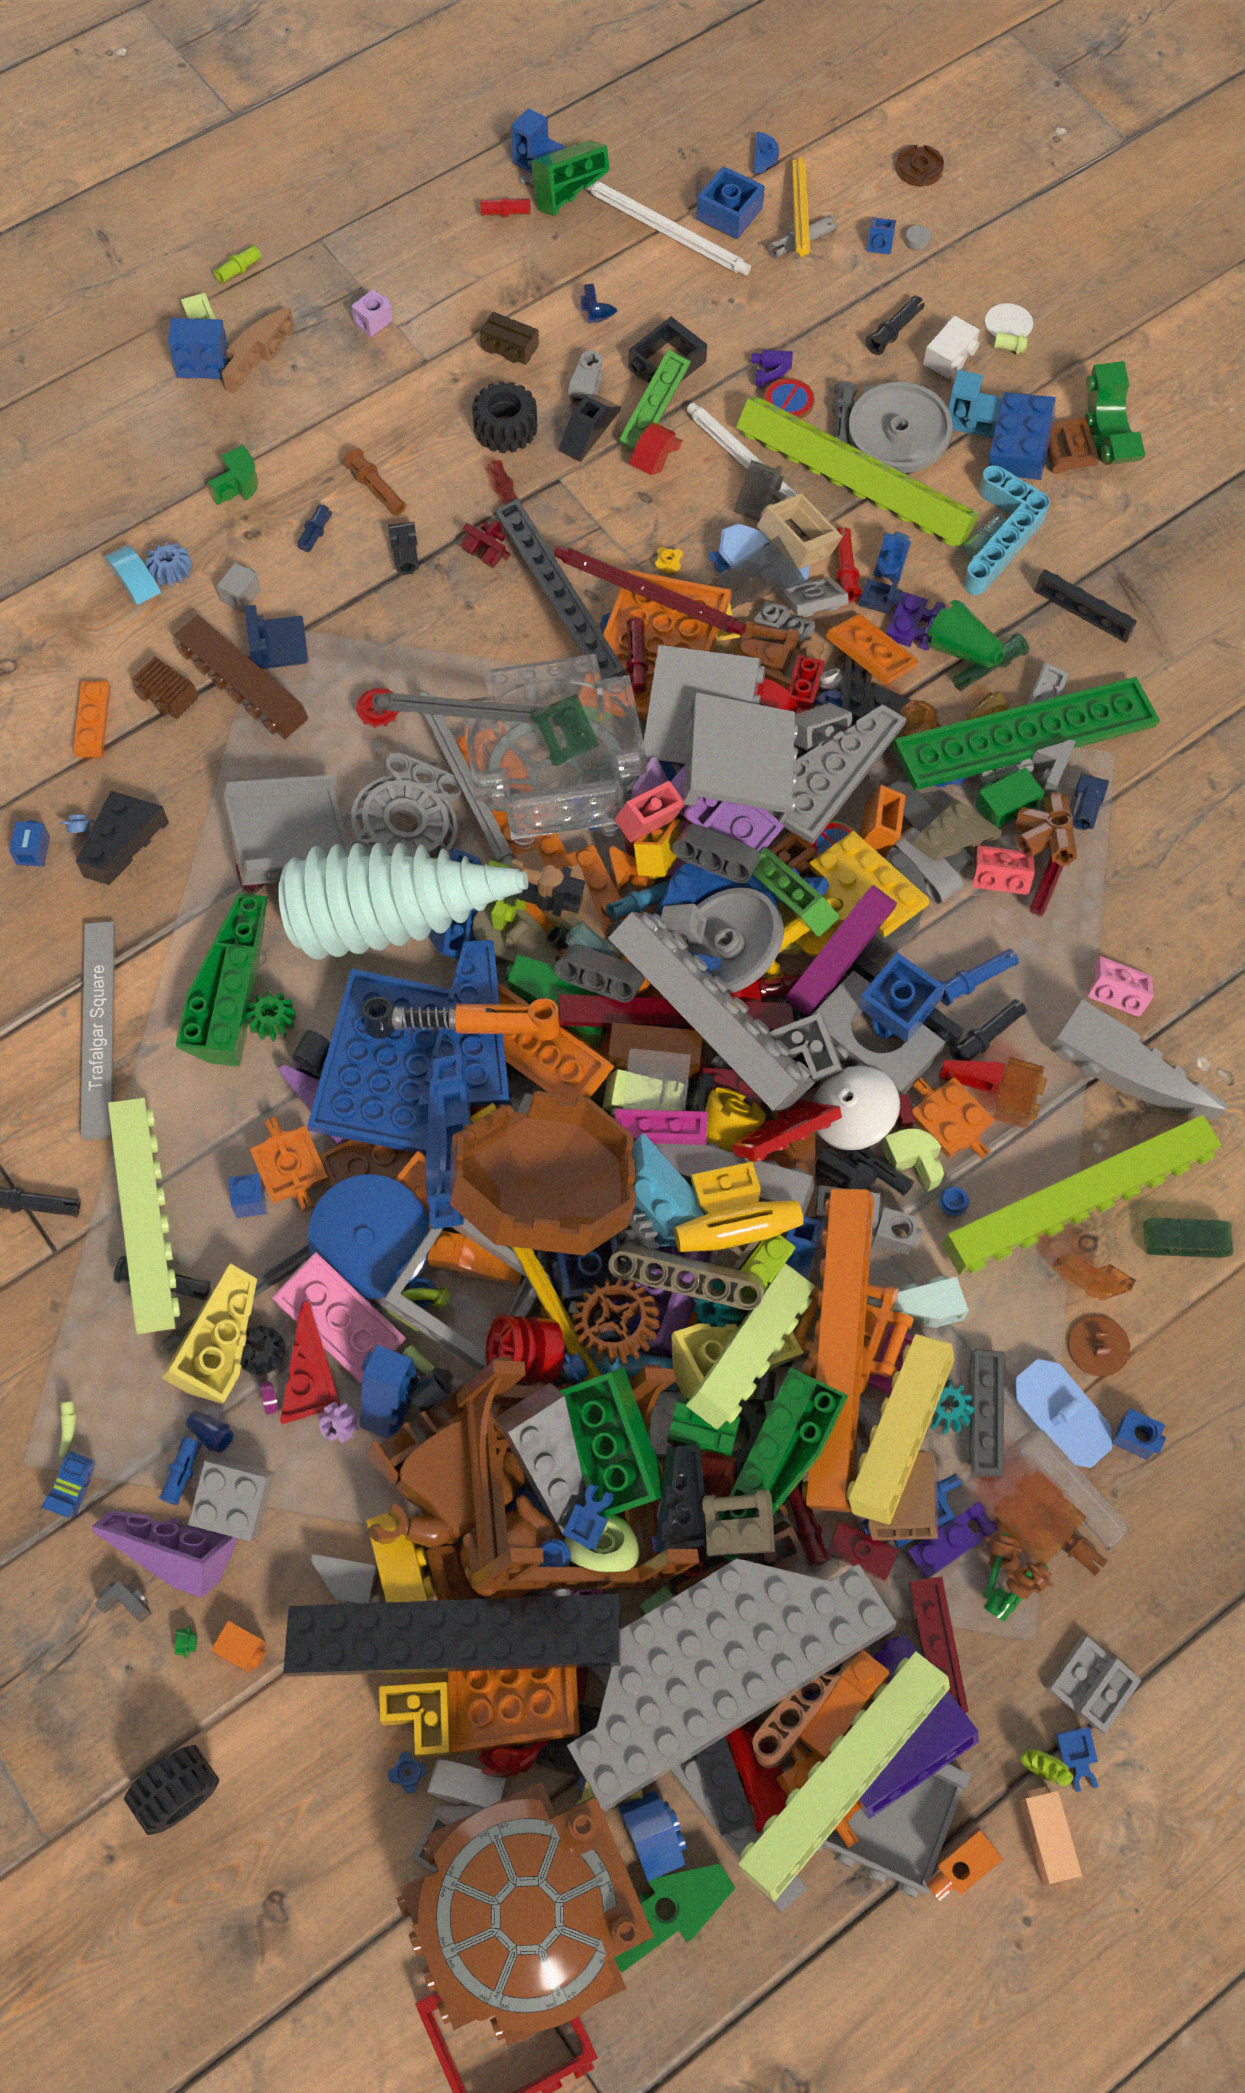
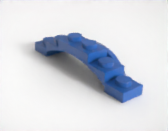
(446, 1116)

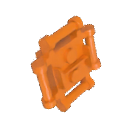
(876, 1331)

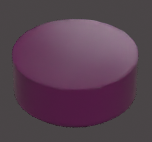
(268, 1398)

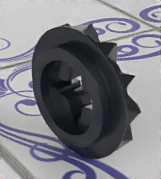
(263, 1362)

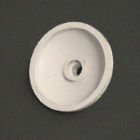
(867, 1115)

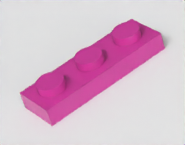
(665, 1126)

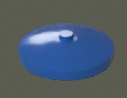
(369, 1231)

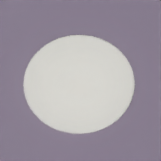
(1009, 319)

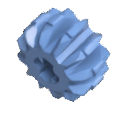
(169, 564)

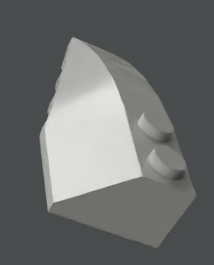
(1116, 1057)

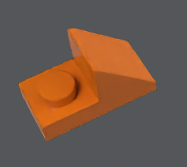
(624, 869)

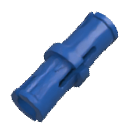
(180, 1471)

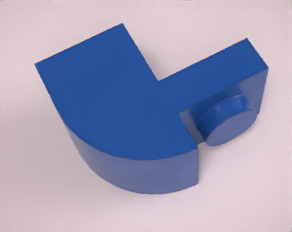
(805, 1240)

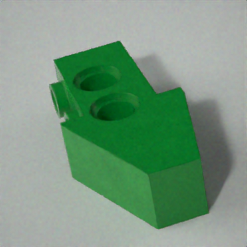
(695, 1898)

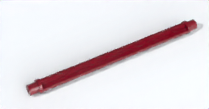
(650, 590)

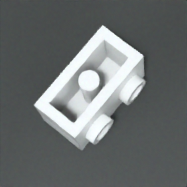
(952, 347)

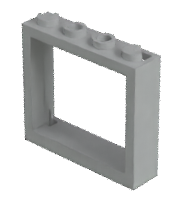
(432, 1326)

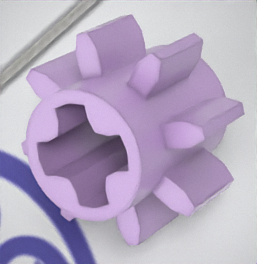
(338, 1422)

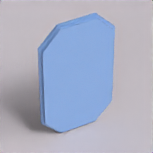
(740, 541)
(1063, 1412)

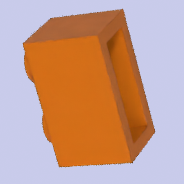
(883, 819)

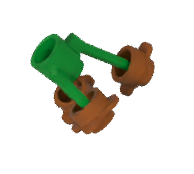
(1020, 1581)

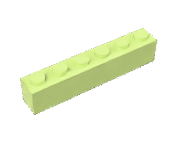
(750, 1347)

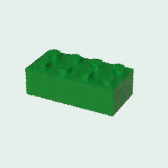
(613, 1442)

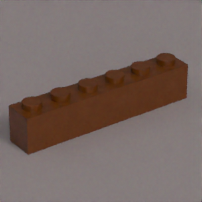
(240, 677)

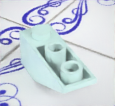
(931, 1304)

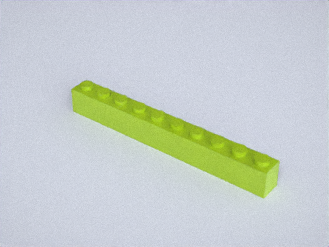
(858, 471)
(1081, 1194)

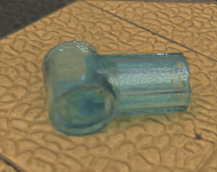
(583, 935)

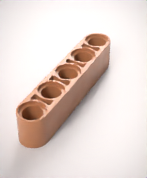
(797, 1706)

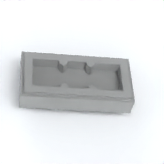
(1048, 683)

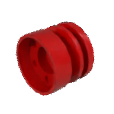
(530, 1340)

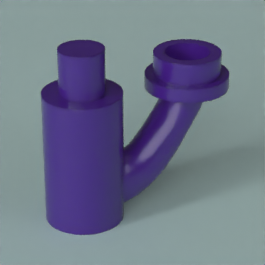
(776, 359)

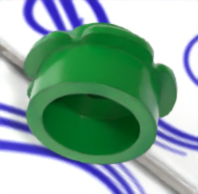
(185, 1641)

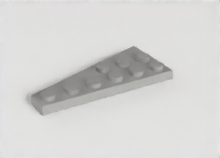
(834, 771)

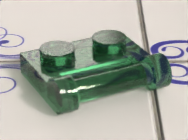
(573, 725)

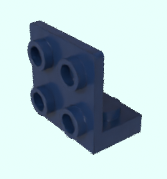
(275, 641)

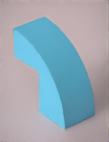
(132, 574)

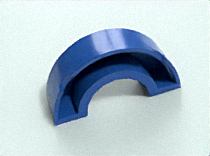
(695, 885)

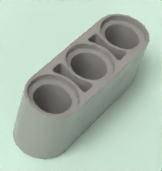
(938, 875)

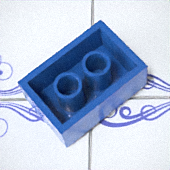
(1023, 434)

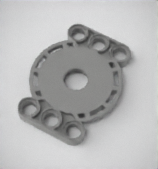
(406, 794)

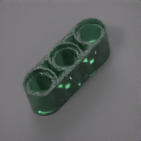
(1188, 1237)

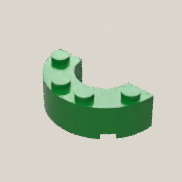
(1108, 415)

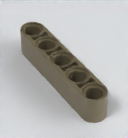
(702, 1272)

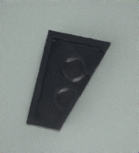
(681, 1507)

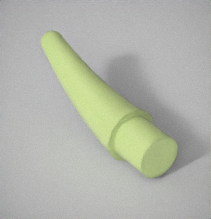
(419, 1360)
(68, 1423)

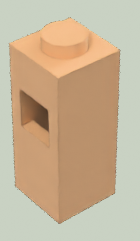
(1050, 1836)

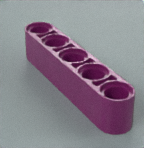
(841, 950)

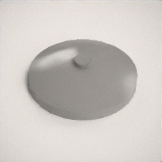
(901, 425)
(742, 931)

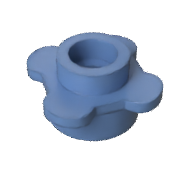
(78, 823)

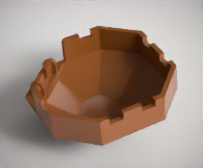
(545, 1175)

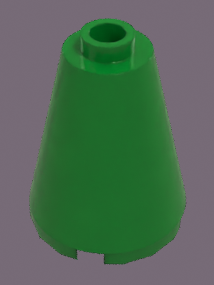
(964, 636)

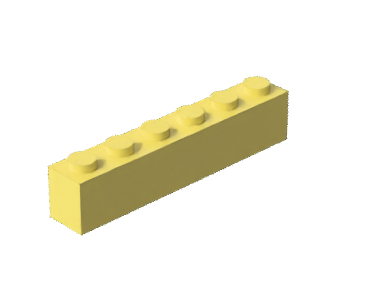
(901, 1429)

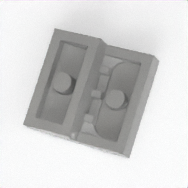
(1093, 1684)

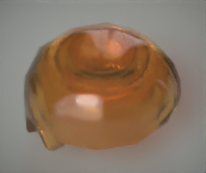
(919, 717)

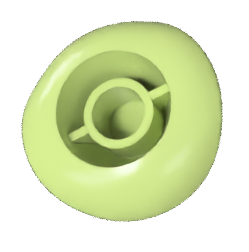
(614, 1552)

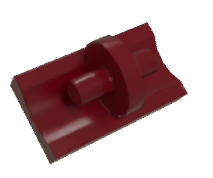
(475, 538)

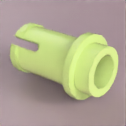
(1011, 342)

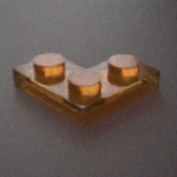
(1099, 1282)

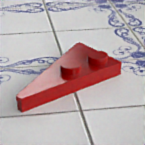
(310, 1378)

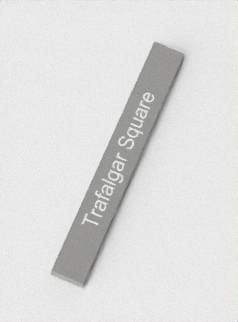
(98, 1030)

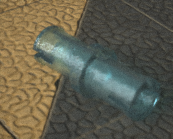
(983, 535)

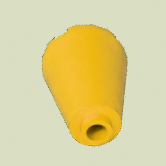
(730, 1118)

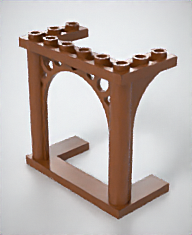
(517, 1567)

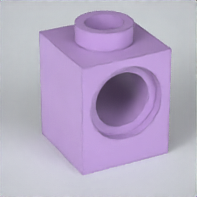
(372, 312)

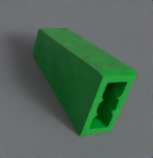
(538, 980)

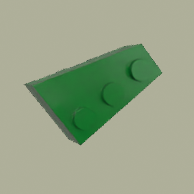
(566, 173)

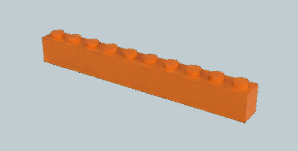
(841, 1340)

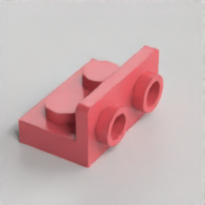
(1003, 870)

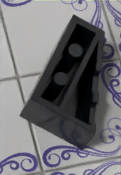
(117, 835)

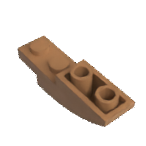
(256, 342)

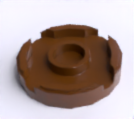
(920, 165)

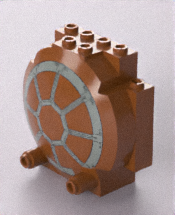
(523, 1914)

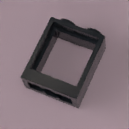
(677, 336)

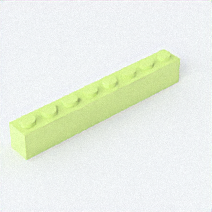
(141, 1216)
(843, 1776)

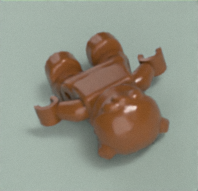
(440, 1484)

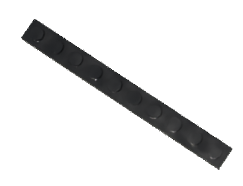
(558, 588)

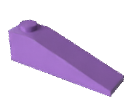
(176, 1553)

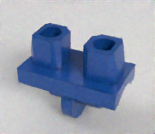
(892, 555)

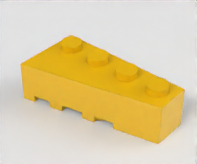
(401, 1566)

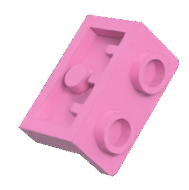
(1121, 987)

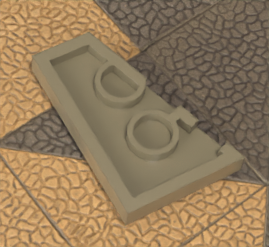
(953, 830)

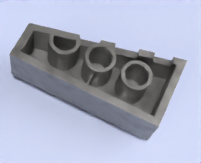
(546, 1450)

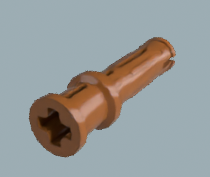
(368, 475)

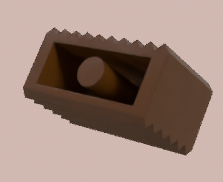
(164, 687)

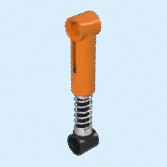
(538, 1018)

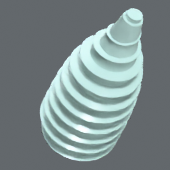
(379, 899)

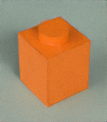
(240, 1648)

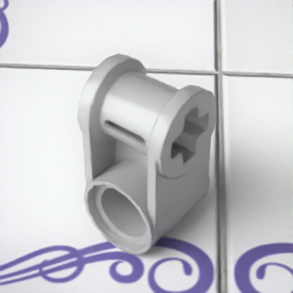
(586, 376)

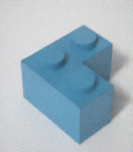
(972, 410)

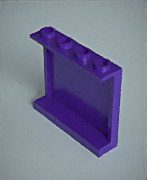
(933, 1745)

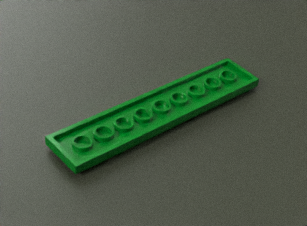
(1019, 732)

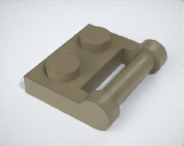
(739, 1535)

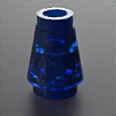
(210, 1431)

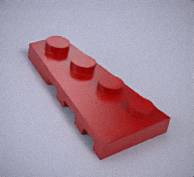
(790, 1126)
(760, 1782)

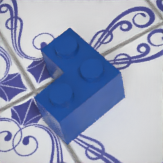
(531, 139)
(654, 1834)

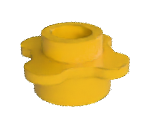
(665, 565)

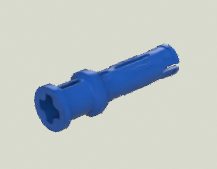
(965, 981)

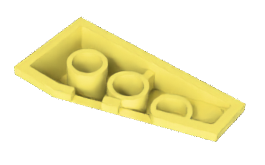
(213, 1347)

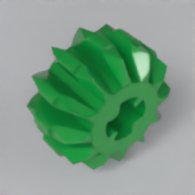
(260, 1017)

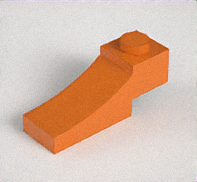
(461, 1254)
(850, 1695)

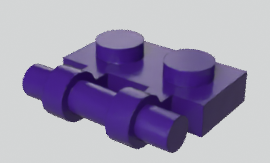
(907, 617)

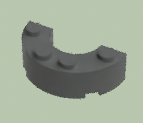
(902, 935)

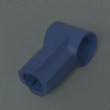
(1089, 796)

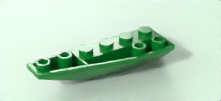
(225, 984)
(788, 1442)

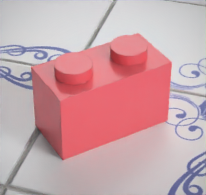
(649, 811)

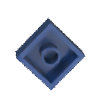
(730, 202)
(198, 347)
(901, 997)

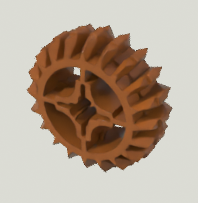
(625, 1313)

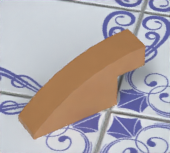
(587, 911)

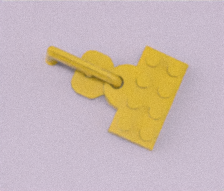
(851, 870)

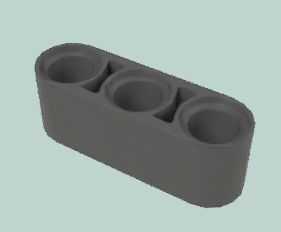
(716, 853)
(599, 973)

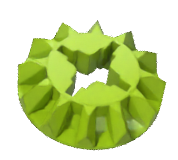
(1047, 1767)

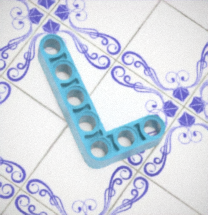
(1027, 511)

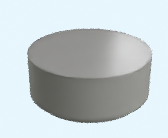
(917, 237)

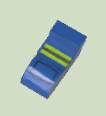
(70, 1485)

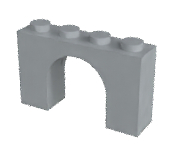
(902, 1065)

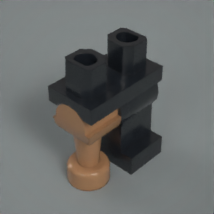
(549, 889)

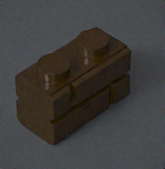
(509, 338)

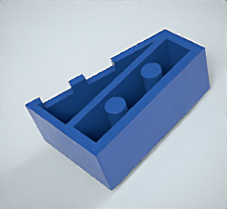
(385, 1390)

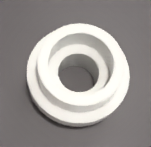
(831, 680)

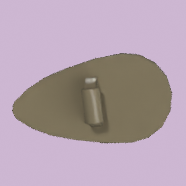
(520, 937)

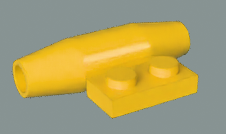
(733, 1211)

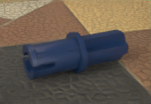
(314, 528)

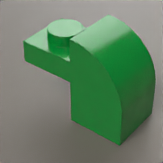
(239, 477)

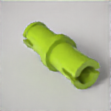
(237, 264)

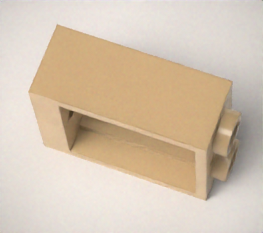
(798, 508)

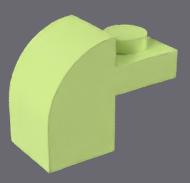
(916, 1149)

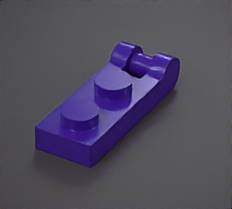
(952, 1541)

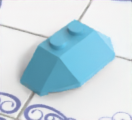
(662, 1192)

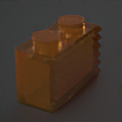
(1019, 1092)

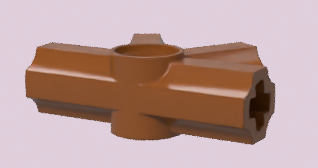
(1048, 830)

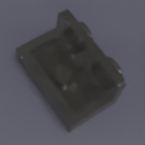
(758, 489)

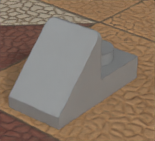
(1053, 762)

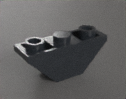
(587, 425)

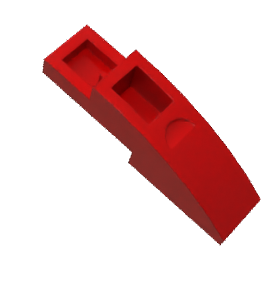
(805, 682)

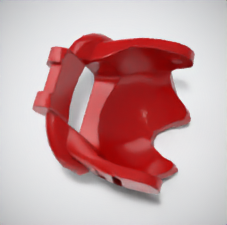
(510, 1759)

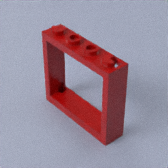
(546, 2083)

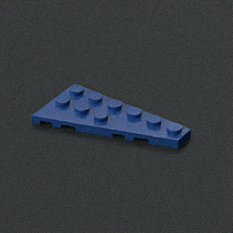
(484, 1053)

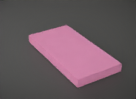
(344, 1317)

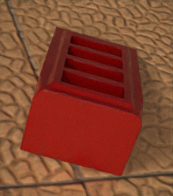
(974, 1074)

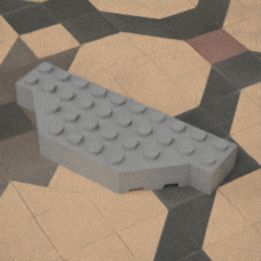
(718, 1663)

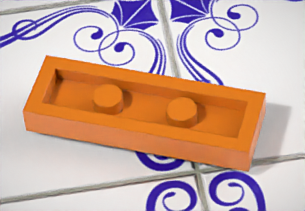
(91, 719)

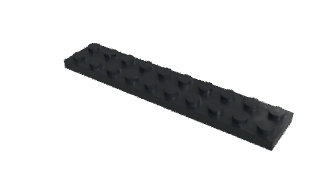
(453, 1635)

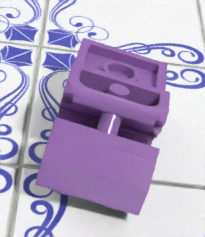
(737, 821)

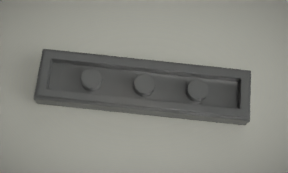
(920, 814)
(988, 1416)

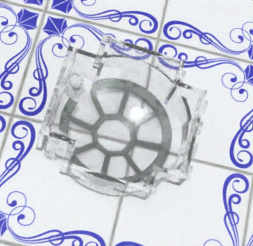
(513, 761)

